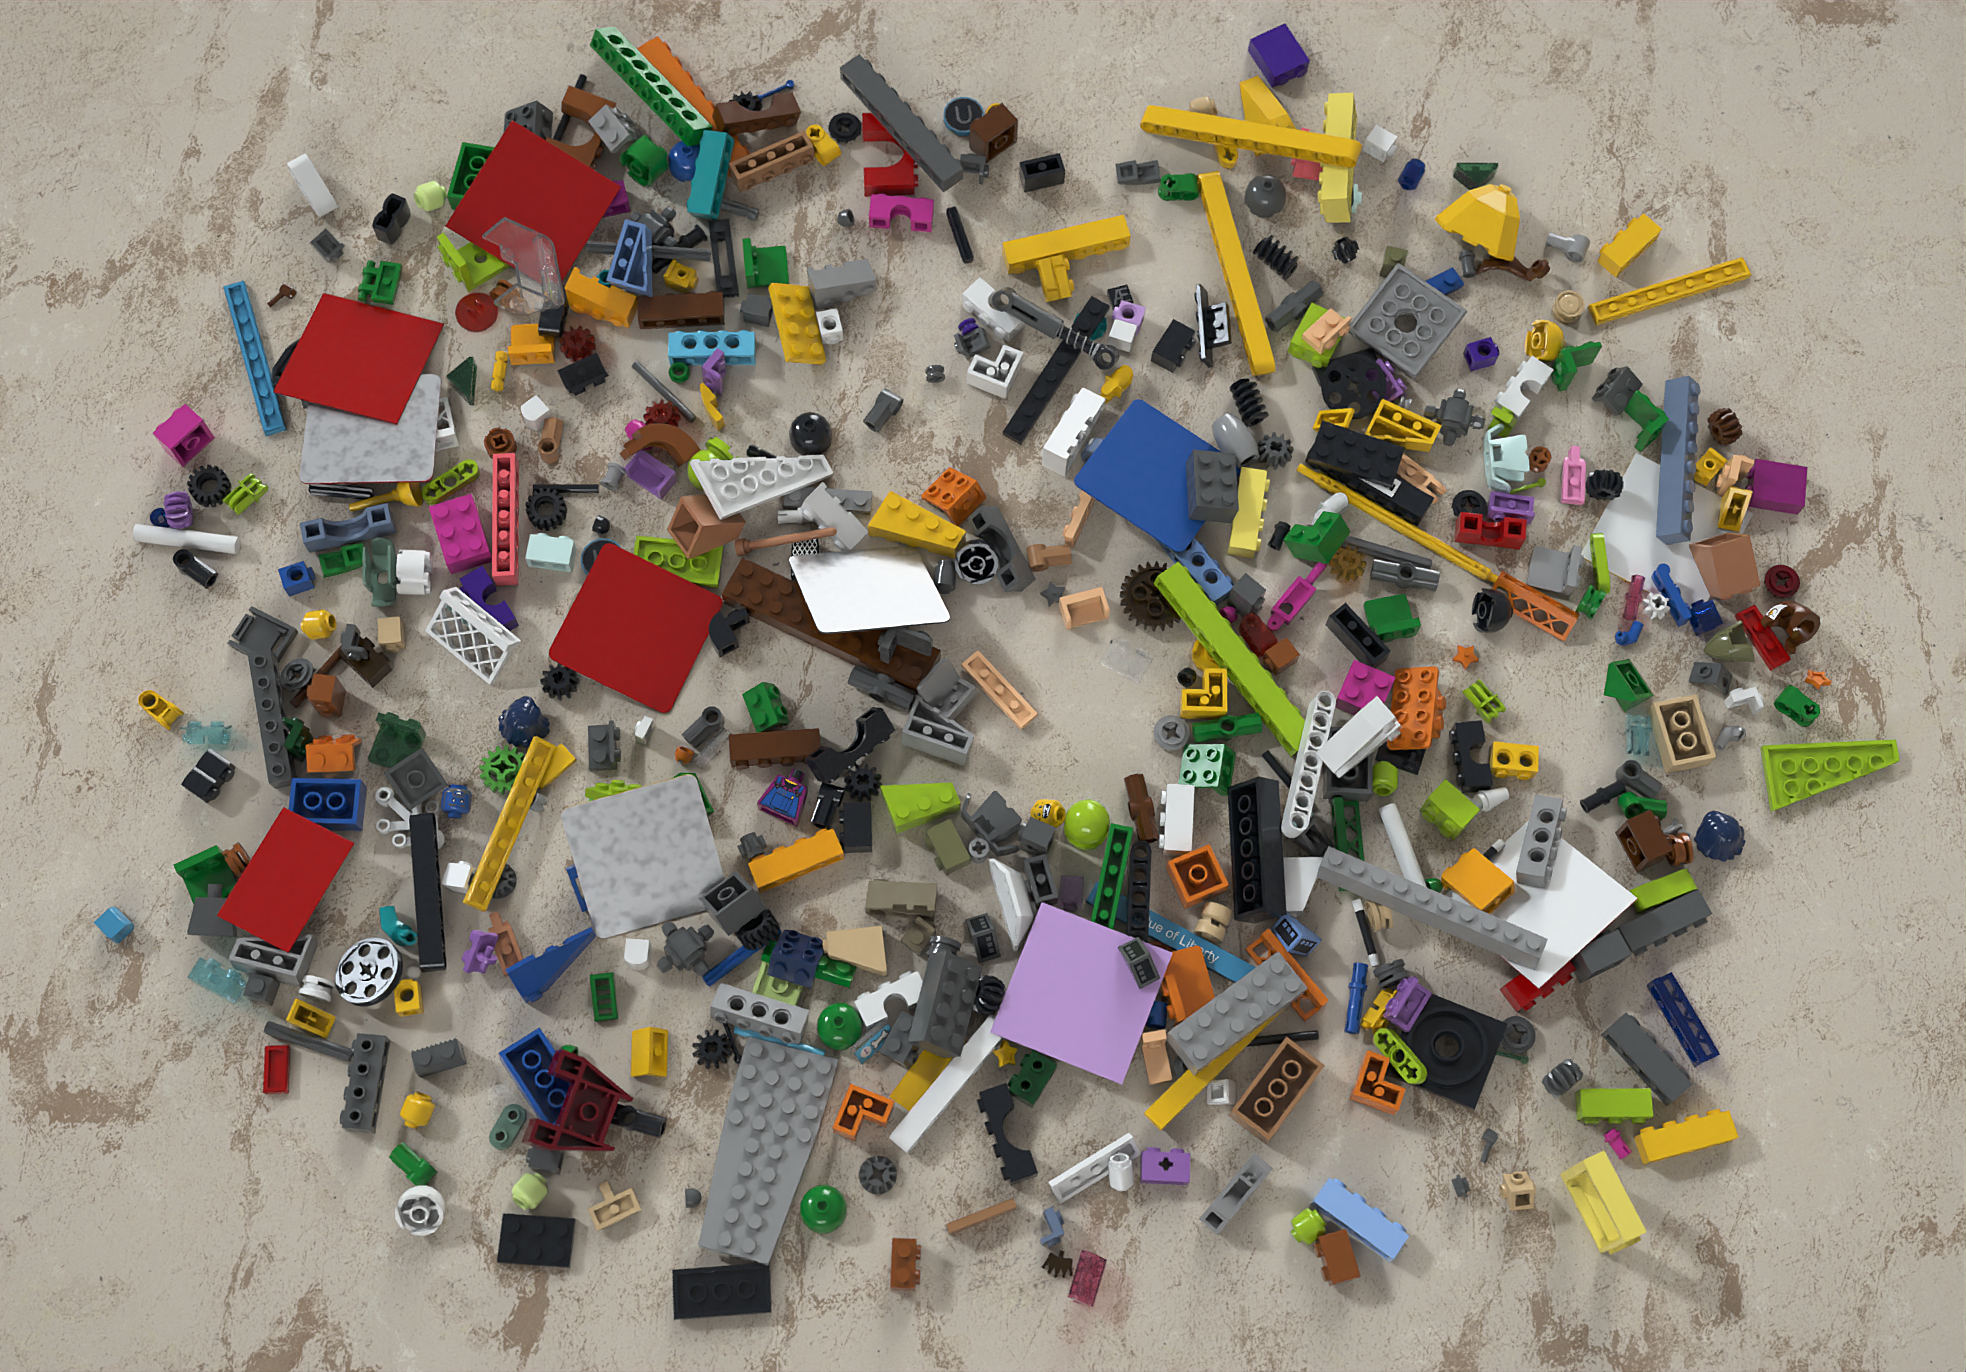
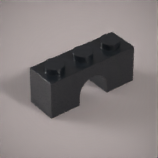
(1470, 775)

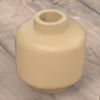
(1204, 106)

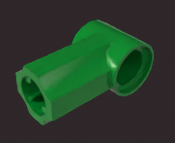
(1641, 805)
(417, 1169)

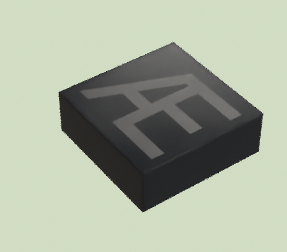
(1117, 294)

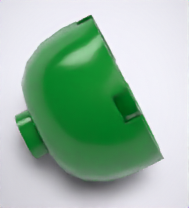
(839, 1026)
(823, 1209)

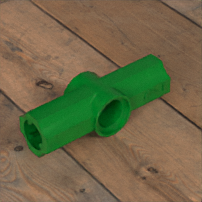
(1213, 730)

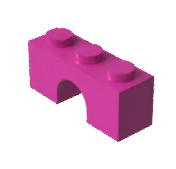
(885, 208)

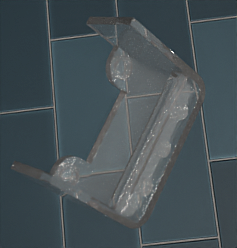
(536, 268)

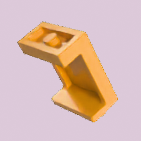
(1478, 881)

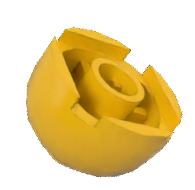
(1544, 341)

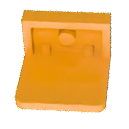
(529, 347)

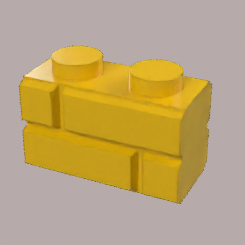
(1055, 278)

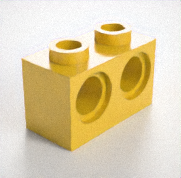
(1513, 754)

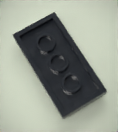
(1356, 454)
(721, 1291)

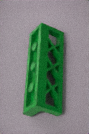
(1340, 825)

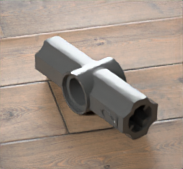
(1294, 306)
(1419, 577)
(882, 688)

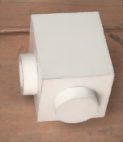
(458, 876)

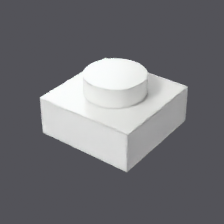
(644, 729)

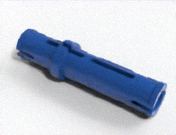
(1355, 1003)

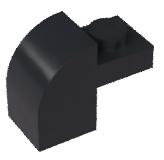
(722, 630)

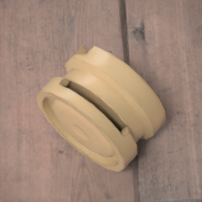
(1568, 307)
(1378, 916)

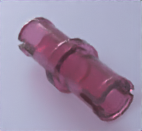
(1633, 597)

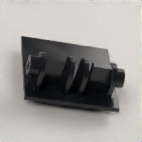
(1406, 760)

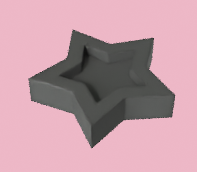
(1052, 594)

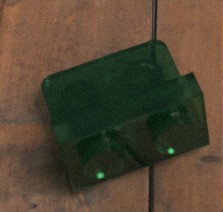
(395, 739)

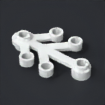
(404, 813)

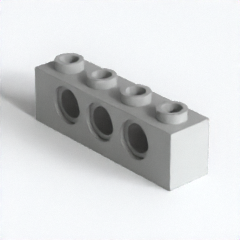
(1543, 809)
(753, 1004)

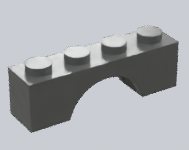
(991, 527)

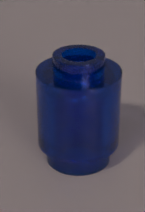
(1412, 174)

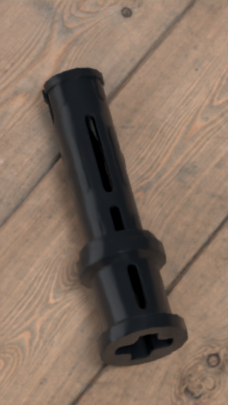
(689, 240)

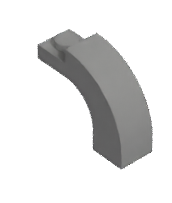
(1235, 1193)

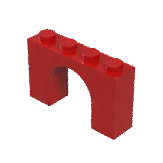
(889, 180)

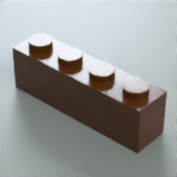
(681, 310)
(772, 747)

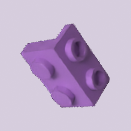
(1510, 506)
(1407, 1003)

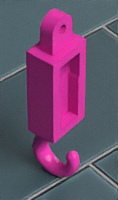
(1297, 595)

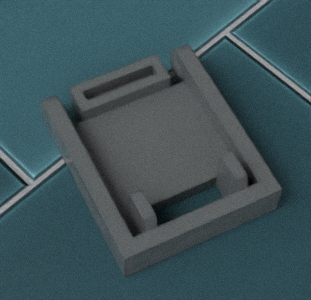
(262, 634)

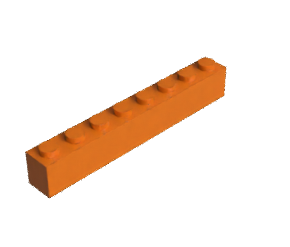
(660, 56)

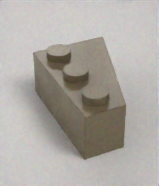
(902, 899)

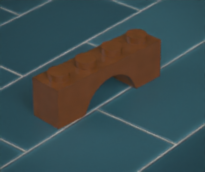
(735, 119)

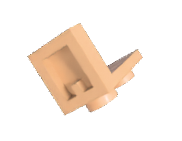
(1156, 1056)

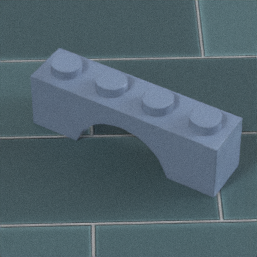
(326, 534)

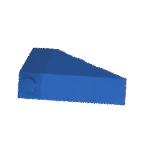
(536, 975)

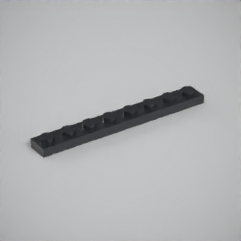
(1054, 373)

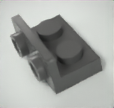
(603, 747)

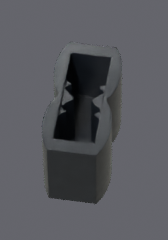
(391, 219)
(208, 776)

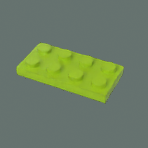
(665, 553)

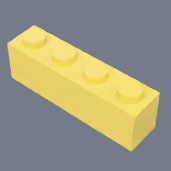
(1248, 520)

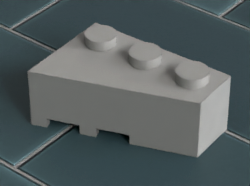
(935, 734)

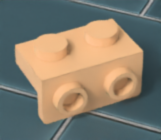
(1733, 471)

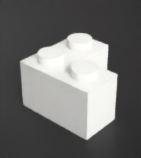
(995, 376)

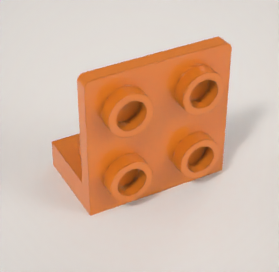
(955, 495)

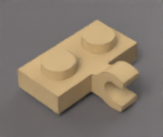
(614, 1207)

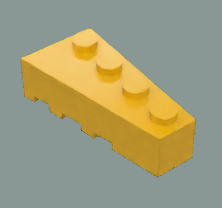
(913, 525)

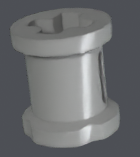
(613, 476)
(984, 847)

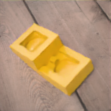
(710, 404)

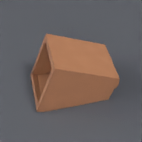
(698, 527)
(1726, 564)

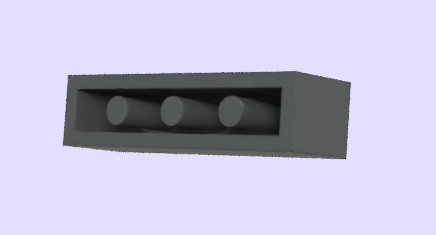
(1664, 922)
(1647, 1059)

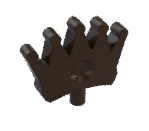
(1059, 1263)

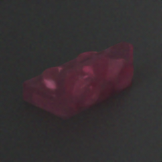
(1087, 1278)

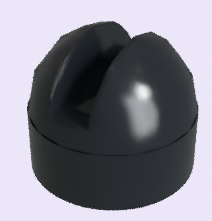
(601, 525)
(1182, 677)

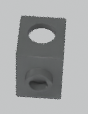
(1711, 675)

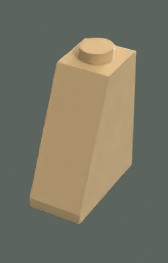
(858, 948)

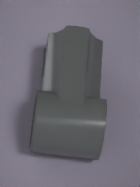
(885, 405)
(702, 729)
(1640, 781)

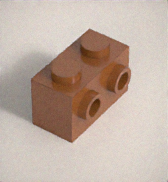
(326, 695)
(1336, 1257)
(903, 1264)

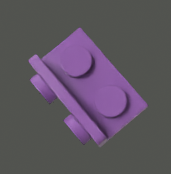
(714, 371)
(1394, 387)

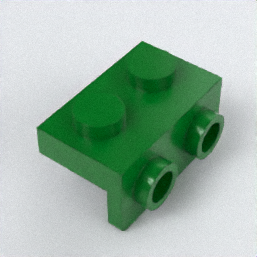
(765, 707)

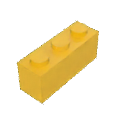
(1629, 244)

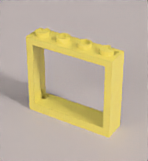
(1614, 1198)

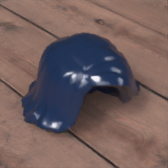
(523, 722)
(1719, 836)

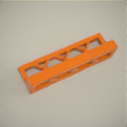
(1541, 601)
(1312, 993)

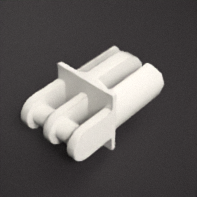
(1336, 504)

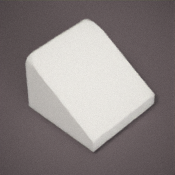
(1221, 1092)

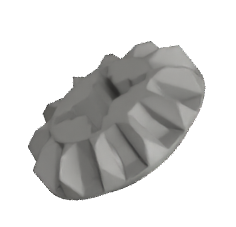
(1169, 723)

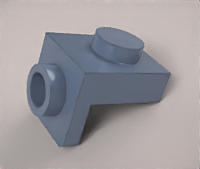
(1054, 1222)

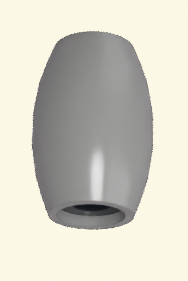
(1235, 438)

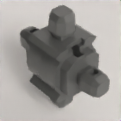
(659, 225)
(1454, 416)
(685, 948)

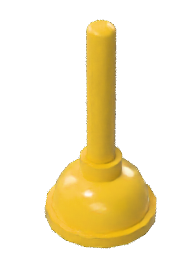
(406, 492)

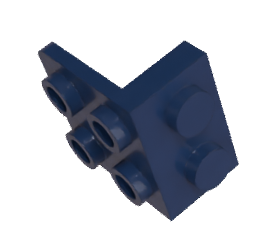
(796, 958)

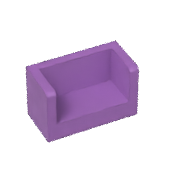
(651, 474)

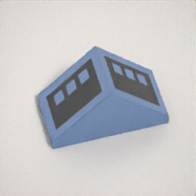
(1295, 936)

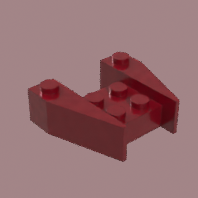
(585, 1110)

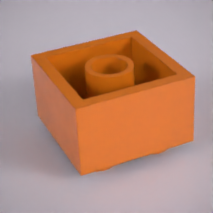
(1197, 876)

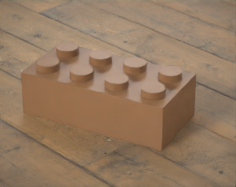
(1276, 1090)

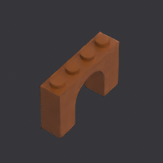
(583, 107)

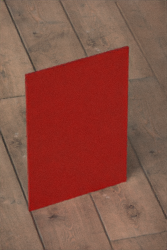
(285, 879)

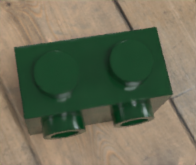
(1032, 1078)

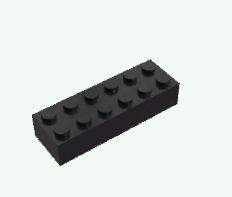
(1256, 850)

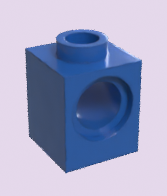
(290, 572)

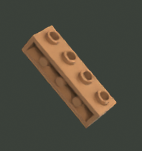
(772, 161)

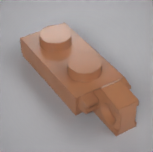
(507, 947)

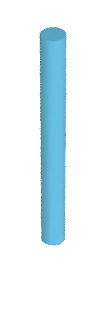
(801, 1046)

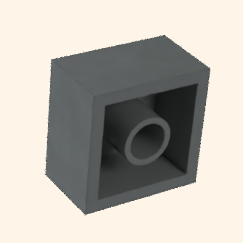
(732, 903)
(1600, 955)

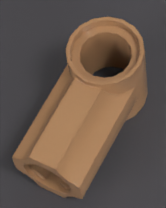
(551, 439)
(1043, 557)

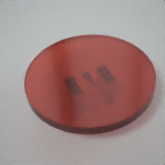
(476, 312)

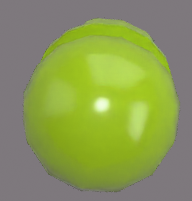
(715, 450)
(1086, 824)

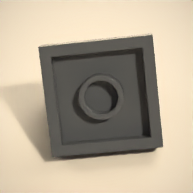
(415, 779)

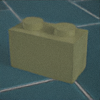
(947, 847)

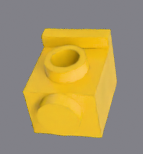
(682, 284)
(1709, 466)

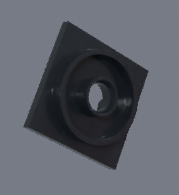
(1465, 1073)

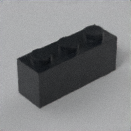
(1357, 636)

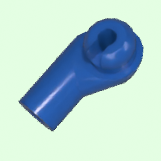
(1631, 636)

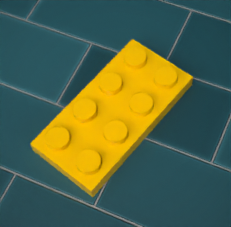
(797, 324)

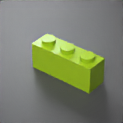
(1614, 1105)

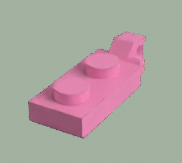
(1573, 478)

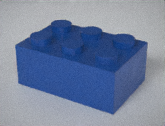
(330, 802)

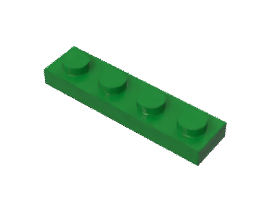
(827, 969)

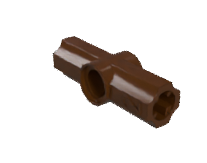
(1141, 808)

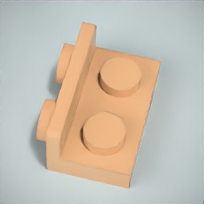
(1326, 331)

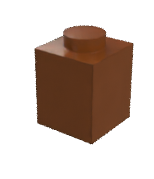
(1280, 657)

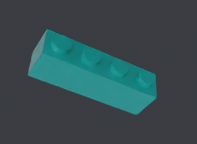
(710, 175)

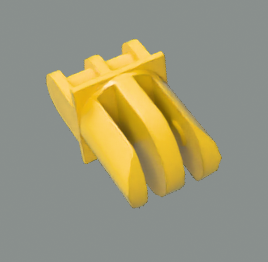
(1117, 383)

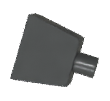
(204, 915)

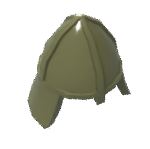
(1730, 645)

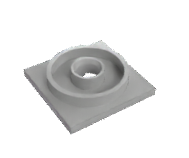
(1400, 295)

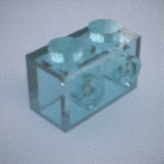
(217, 980)

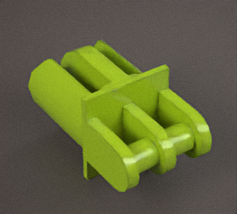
(243, 496)
(1481, 698)

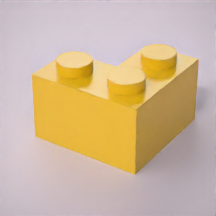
(1210, 700)

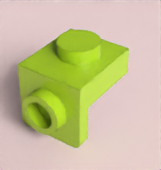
(1505, 417)

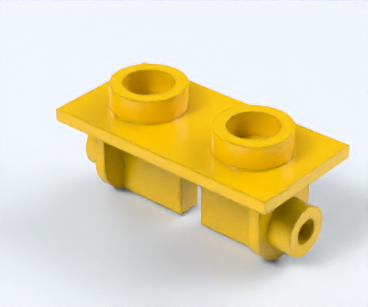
(1373, 1018)

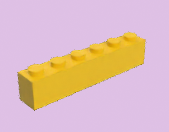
(1072, 242)

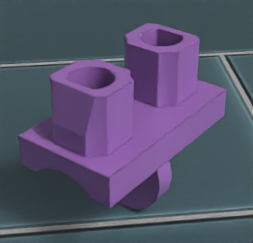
(481, 952)

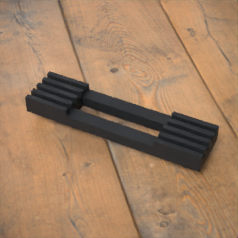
(721, 231)

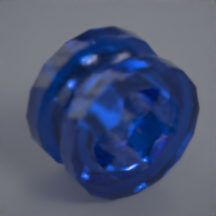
(154, 518)

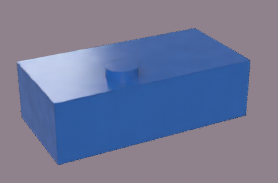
(528, 1066)

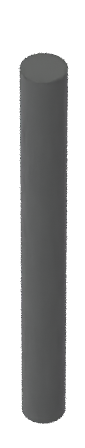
(663, 391)

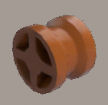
(1541, 454)

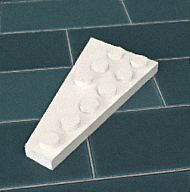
(752, 481)

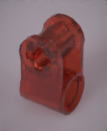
(1259, 637)

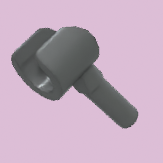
(1491, 1137)

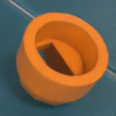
(684, 754)

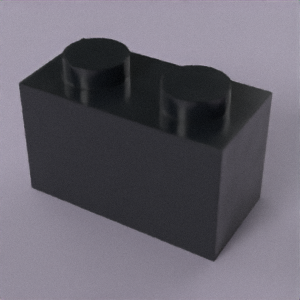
(1041, 172)
(1173, 345)
(857, 827)

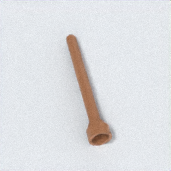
(744, 546)

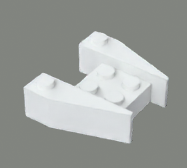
(1359, 737)

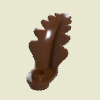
(1537, 270)

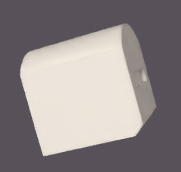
(1122, 335)
(535, 413)
(638, 953)

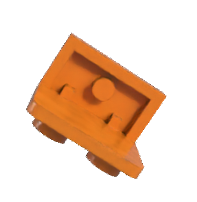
(331, 754)

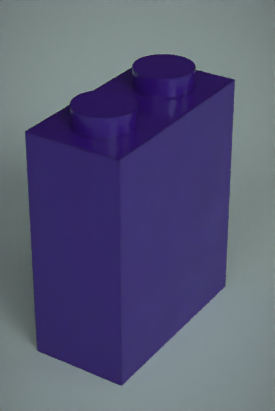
(1278, 55)

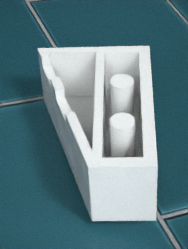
(829, 513)

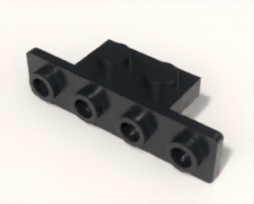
(1213, 325)

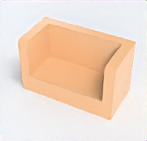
(1084, 607)

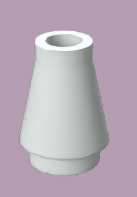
(1490, 798)

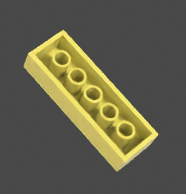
(1337, 181)

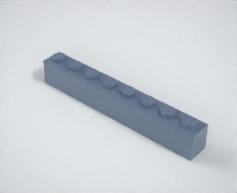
(1678, 461)

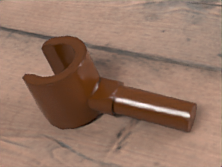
(285, 290)

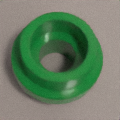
(679, 367)

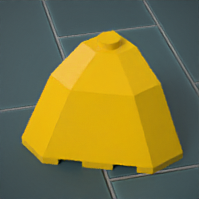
(1485, 218)

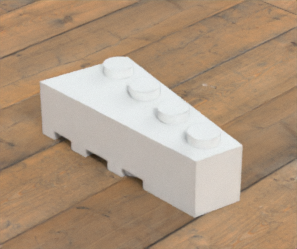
(1072, 431)

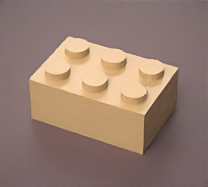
(1681, 734)

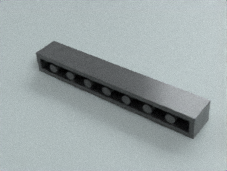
(902, 122)

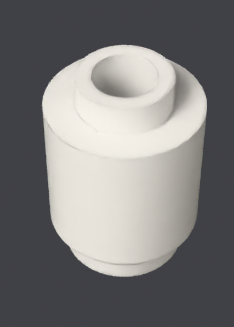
(1120, 1172)

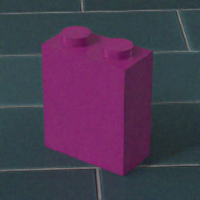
(1777, 486)

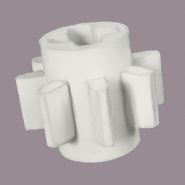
(1660, 609)

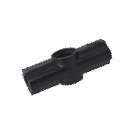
(644, 1122)

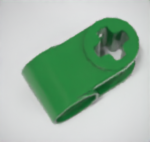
(1180, 187)
(1795, 704)

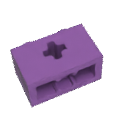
(1154, 1174)

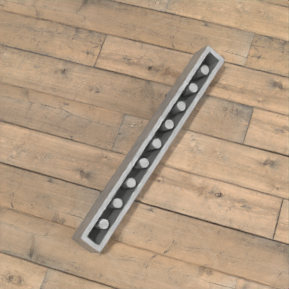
(1432, 908)

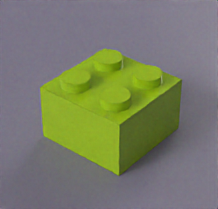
(1449, 810)

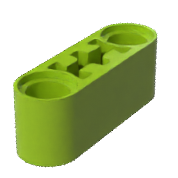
(1663, 890)

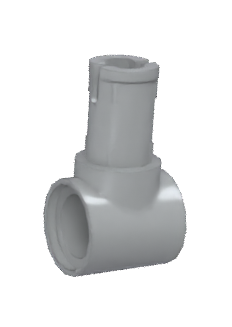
(1573, 247)

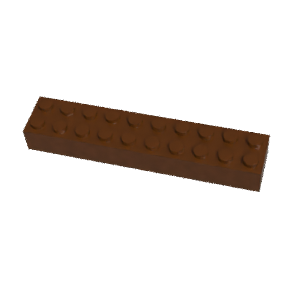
(781, 605)

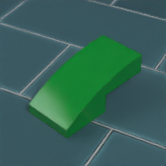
(341, 561)

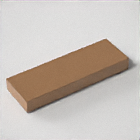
(981, 1216)

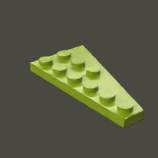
(1808, 769)

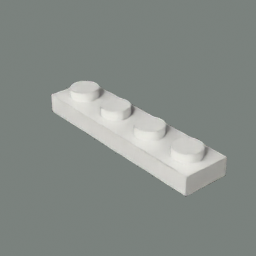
(1091, 1169)

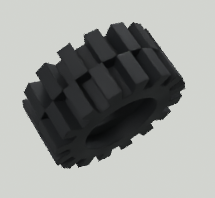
(211, 473)
(546, 497)
(758, 931)

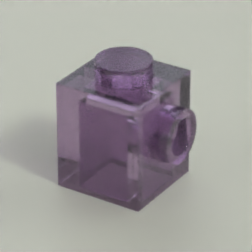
(1071, 893)

